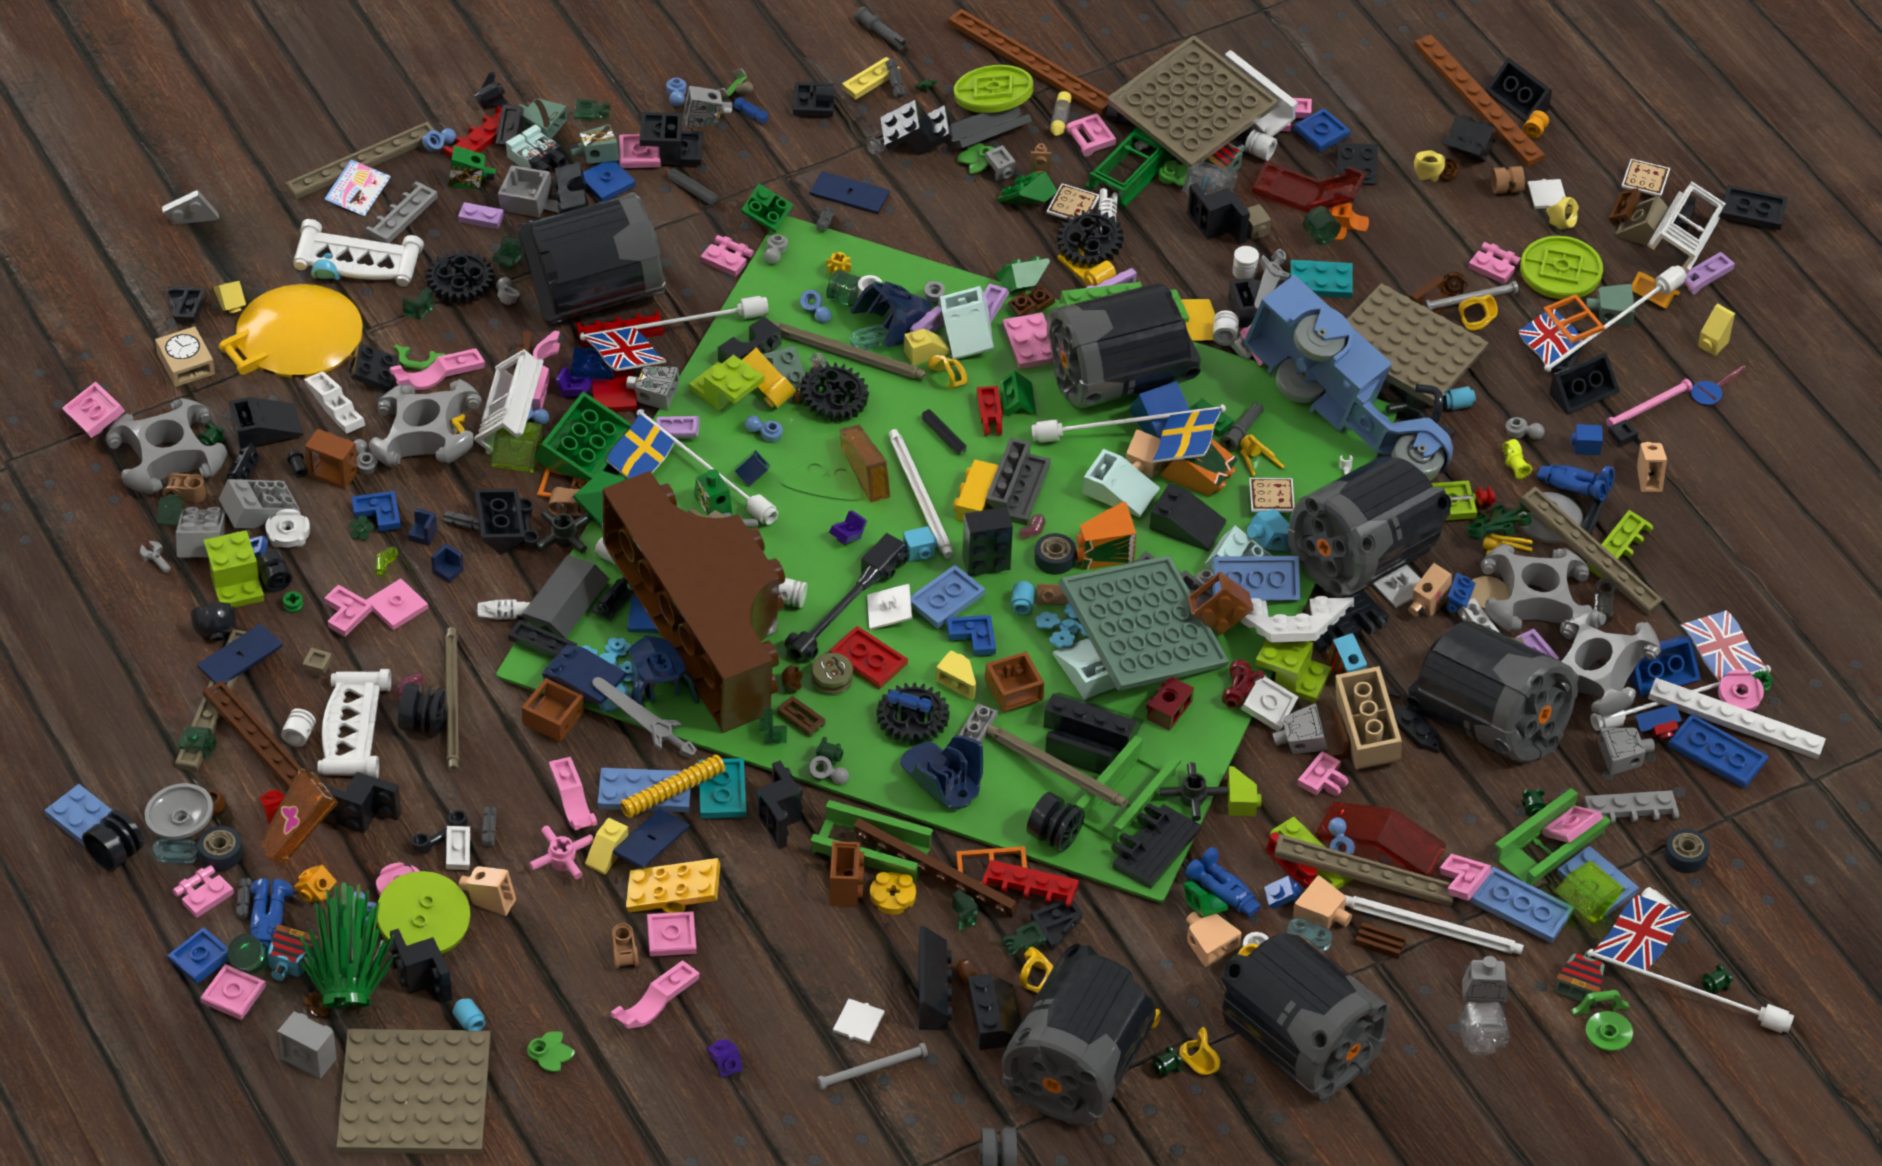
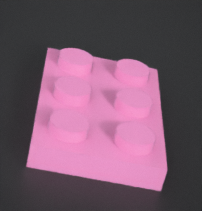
(1028, 340)
(93, 409)

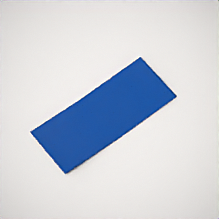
(1659, 716)

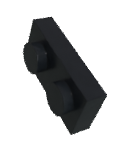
(509, 123)

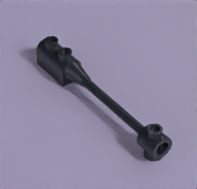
(875, 565)

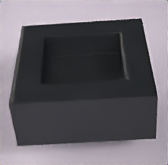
(1623, 432)

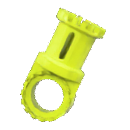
(1515, 459)

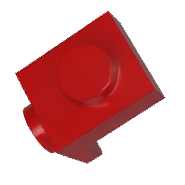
(1664, 730)
(270, 803)

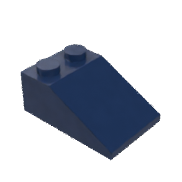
(578, 667)

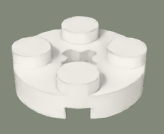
(287, 538)

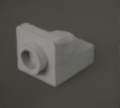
(1001, 162)

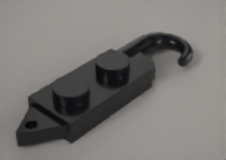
(1414, 726)

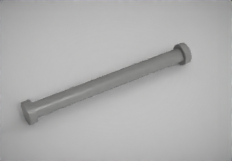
(1512, 287)
(872, 1066)

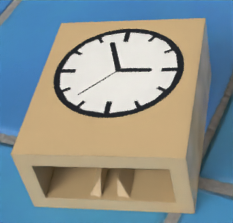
(185, 356)

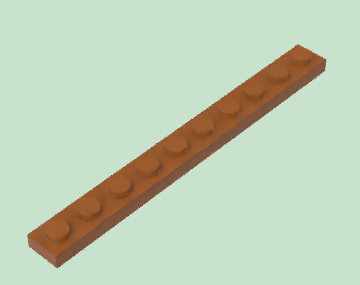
(1029, 60)
(1479, 100)

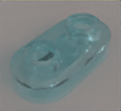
(869, 337)
(176, 849)
(1310, 932)

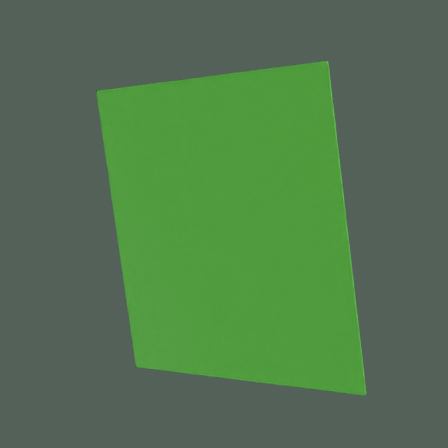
(808, 553)

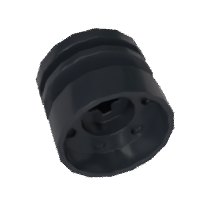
(417, 708)
(1055, 821)
(113, 840)

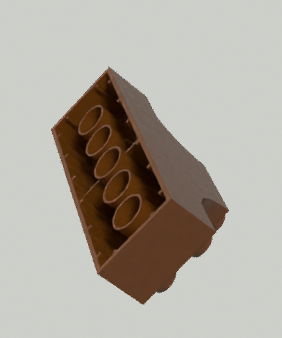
(703, 592)

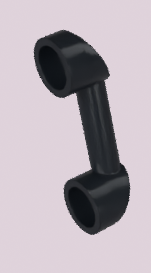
(531, 536)
(423, 843)

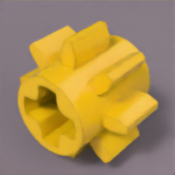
(838, 261)

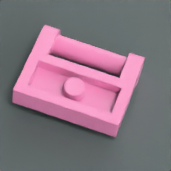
(1095, 130)

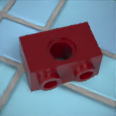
(1169, 703)

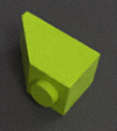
(1242, 794)

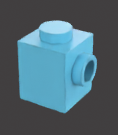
(920, 543)

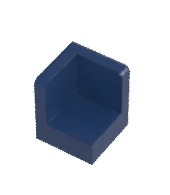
(752, 468)
(424, 527)
(447, 563)

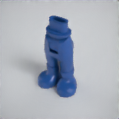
(1579, 480)
(1229, 890)
(263, 924)

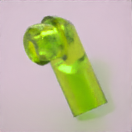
(385, 558)

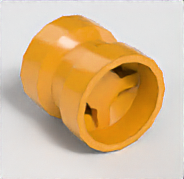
(1536, 124)

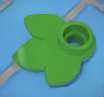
(975, 157)
(1173, 172)
(552, 1051)

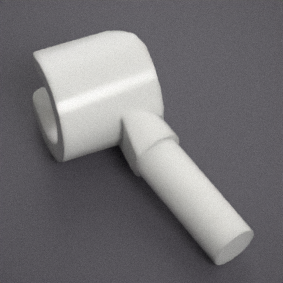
(1346, 465)

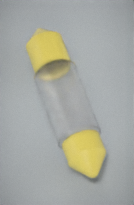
(1060, 113)

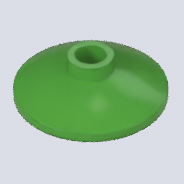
(1610, 1024)

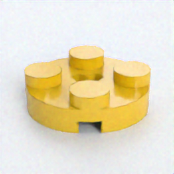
(893, 882)

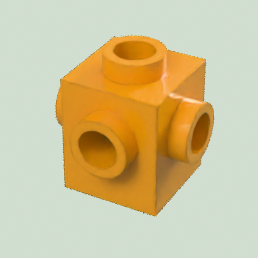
(313, 884)

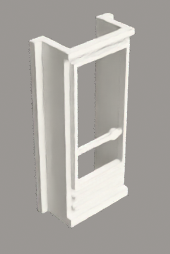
(1281, 115)
(1678, 236)
(509, 398)

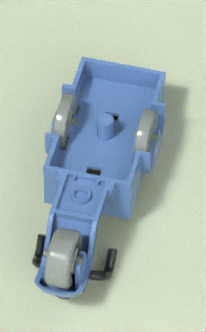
(1317, 353)

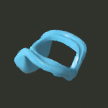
(325, 269)

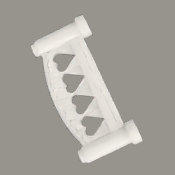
(402, 256)
(360, 759)

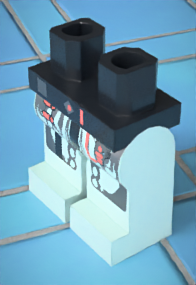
(535, 150)

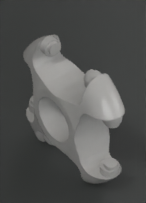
(414, 410)
(159, 462)
(1523, 601)
(1625, 654)

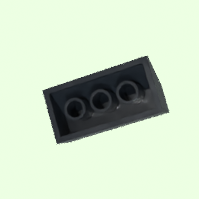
(1090, 721)
(933, 981)

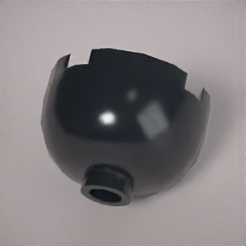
(214, 621)

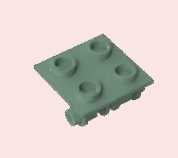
(787, 364)

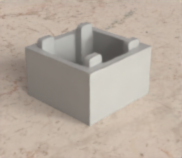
(525, 191)
(307, 1044)

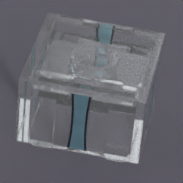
(1209, 177)

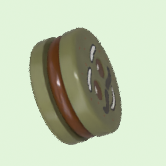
(832, 674)

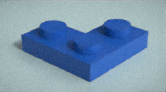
(378, 504)
(977, 629)

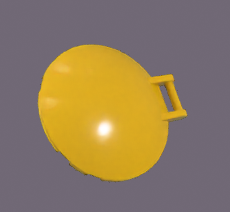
(295, 331)

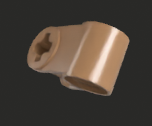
(188, 487)
(563, 502)
(624, 950)

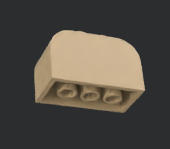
(1368, 718)

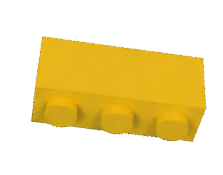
(975, 489)

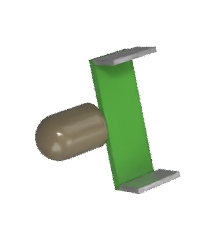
(741, 88)

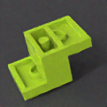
(726, 382)
(234, 569)
(1295, 668)

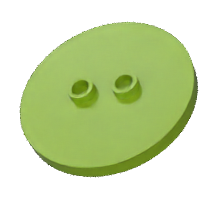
(993, 88)
(1561, 267)
(423, 908)

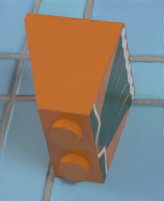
(1202, 473)
(1107, 539)

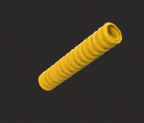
(671, 786)

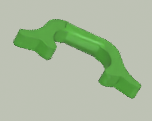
(405, 363)
(1591, 998)

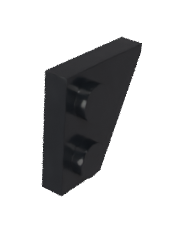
(186, 303)
(1057, 921)

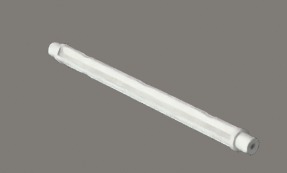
(920, 493)
(1433, 925)

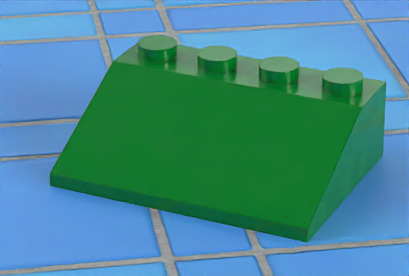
(582, 439)

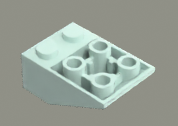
(967, 322)
(1117, 481)
(1236, 543)
(1084, 668)

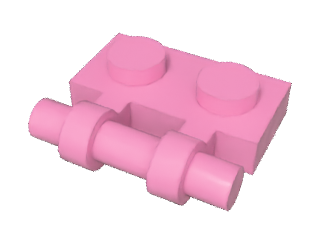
(726, 261)
(1492, 267)
(205, 897)

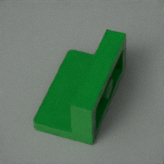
(1017, 393)
(1201, 901)

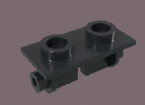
(245, 464)
(613, 599)

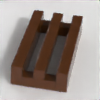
(1624, 205)
(798, 718)
(1381, 937)

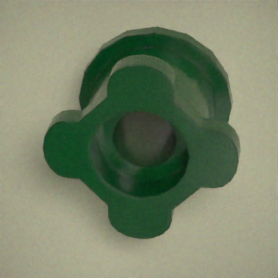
(211, 436)
(830, 751)
(1533, 801)
(1717, 980)
(1167, 1062)

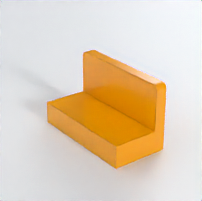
(1645, 284)

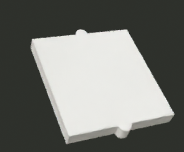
(1546, 192)
(858, 1021)

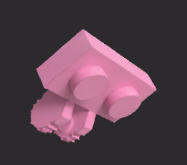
(1319, 775)

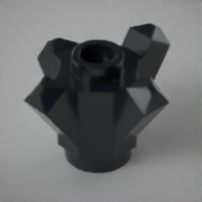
(491, 92)

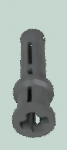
(874, 23)
(1239, 431)

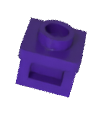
(572, 385)
(850, 529)
(726, 1057)

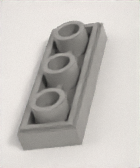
(978, 722)

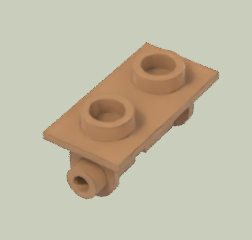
(1040, 159)
(1051, 594)

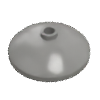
(1542, 532)
(179, 811)

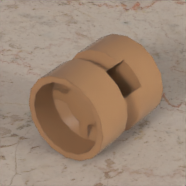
(1505, 180)

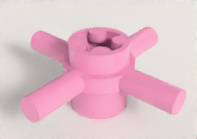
(561, 852)

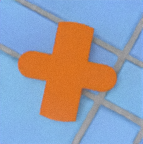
(1348, 220)

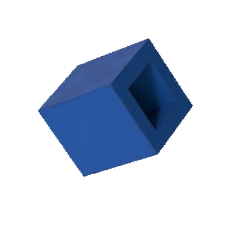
(1587, 439)

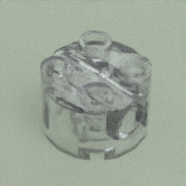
(1483, 1027)

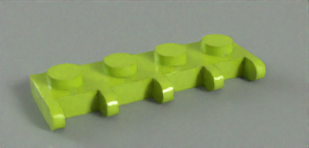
(1623, 535)
(1294, 829)

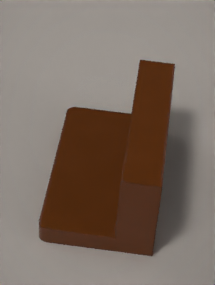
(1431, 291)
(1336, 736)

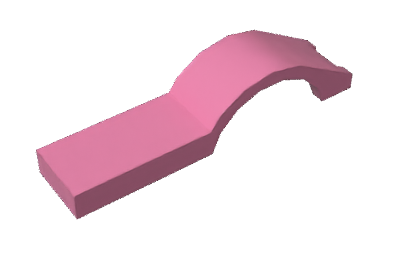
(543, 350)
(442, 367)
(571, 793)
(657, 996)

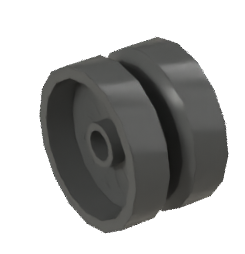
(998, 1153)

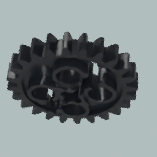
(1095, 246)
(462, 270)
(834, 392)
(912, 723)

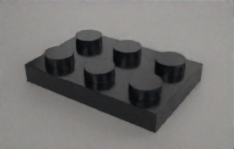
(1754, 207)

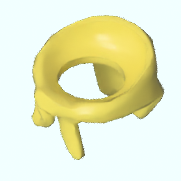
(1429, 170)
(1557, 213)

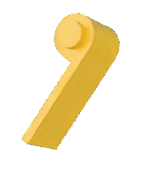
(1093, 275)
(775, 386)

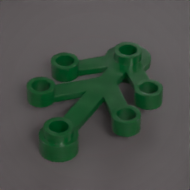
(1500, 517)

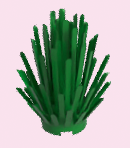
(346, 957)

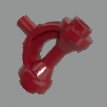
(1242, 684)

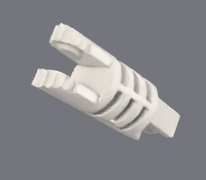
(1108, 204)
(501, 609)

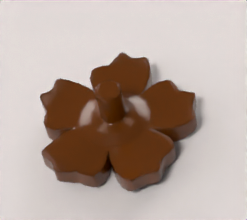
(315, 1006)

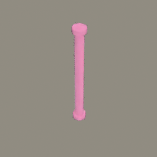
(1685, 385)

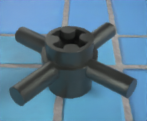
(1411, 406)
(563, 531)
(1194, 791)

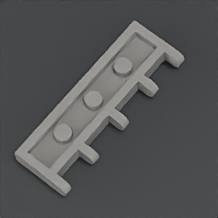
(403, 214)
(1634, 805)

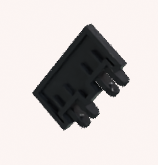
(1361, 616)
(1154, 851)

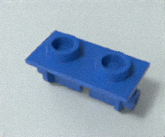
(1460, 592)

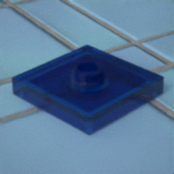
(590, 364)

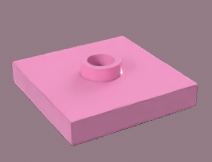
(637, 156)
(397, 604)
(1572, 824)
(671, 933)
(233, 992)

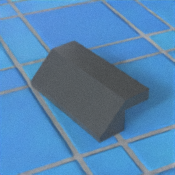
(985, 126)
(1018, 481)
(566, 595)

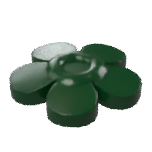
(926, 83)
(360, 527)

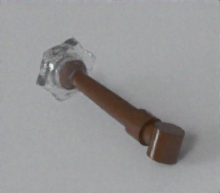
(815, 359)

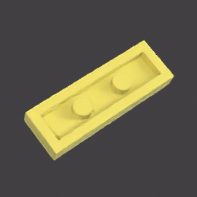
(867, 79)

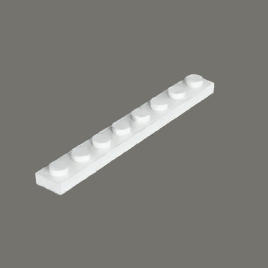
(1737, 718)

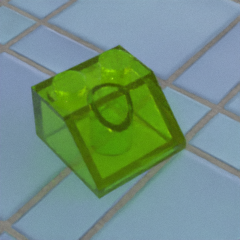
(517, 452)
(1590, 890)

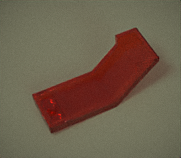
(1305, 191)
(1388, 832)

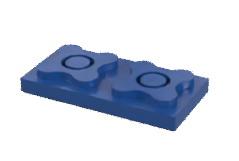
(1718, 751)

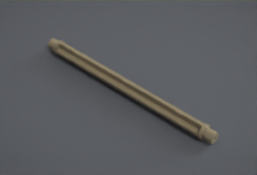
(851, 351)
(452, 699)
(1057, 766)

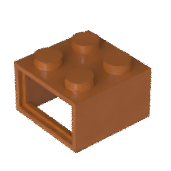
(336, 459)
(1225, 607)
(1014, 681)
(555, 712)
(846, 874)

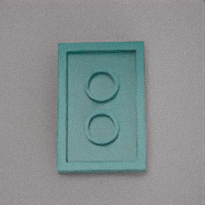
(1325, 278)
(725, 793)

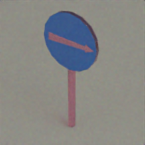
(1709, 393)

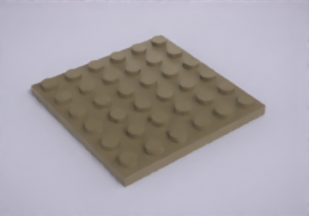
(1192, 102)
(1416, 342)
(414, 1091)

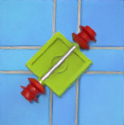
(1463, 500)

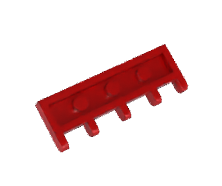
(479, 137)
(618, 323)
(1031, 882)

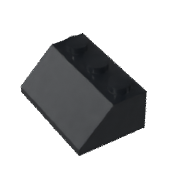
(993, 1010)

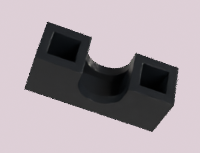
(571, 188)
(762, 335)

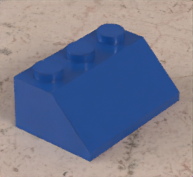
(1674, 664)

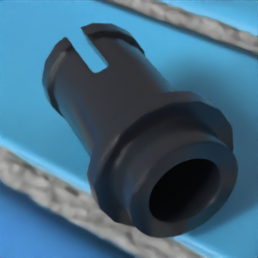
(296, 458)

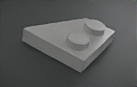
(190, 209)

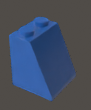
(1155, 402)

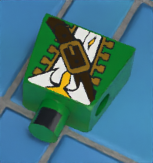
(468, 169)
(712, 488)

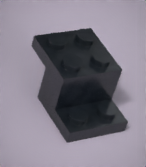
(916, 127)
(667, 132)
(1471, 137)
(1218, 213)
(364, 800)
(780, 804)
(420, 966)

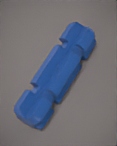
(751, 110)
(909, 701)

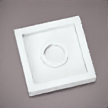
(1269, 703)

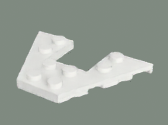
(1300, 627)

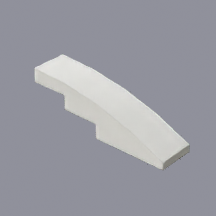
(333, 401)

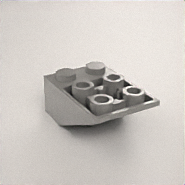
(254, 501)
(197, 526)

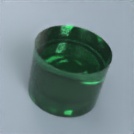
(1321, 225)
(843, 288)
(248, 953)

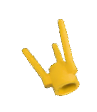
(1253, 447)
(1494, 540)

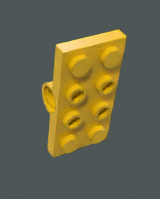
(673, 886)

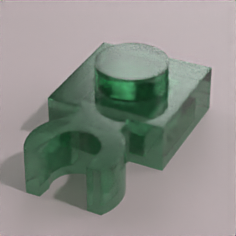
(589, 109)
(1026, 937)

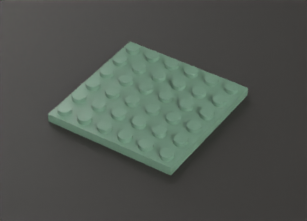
(1142, 622)

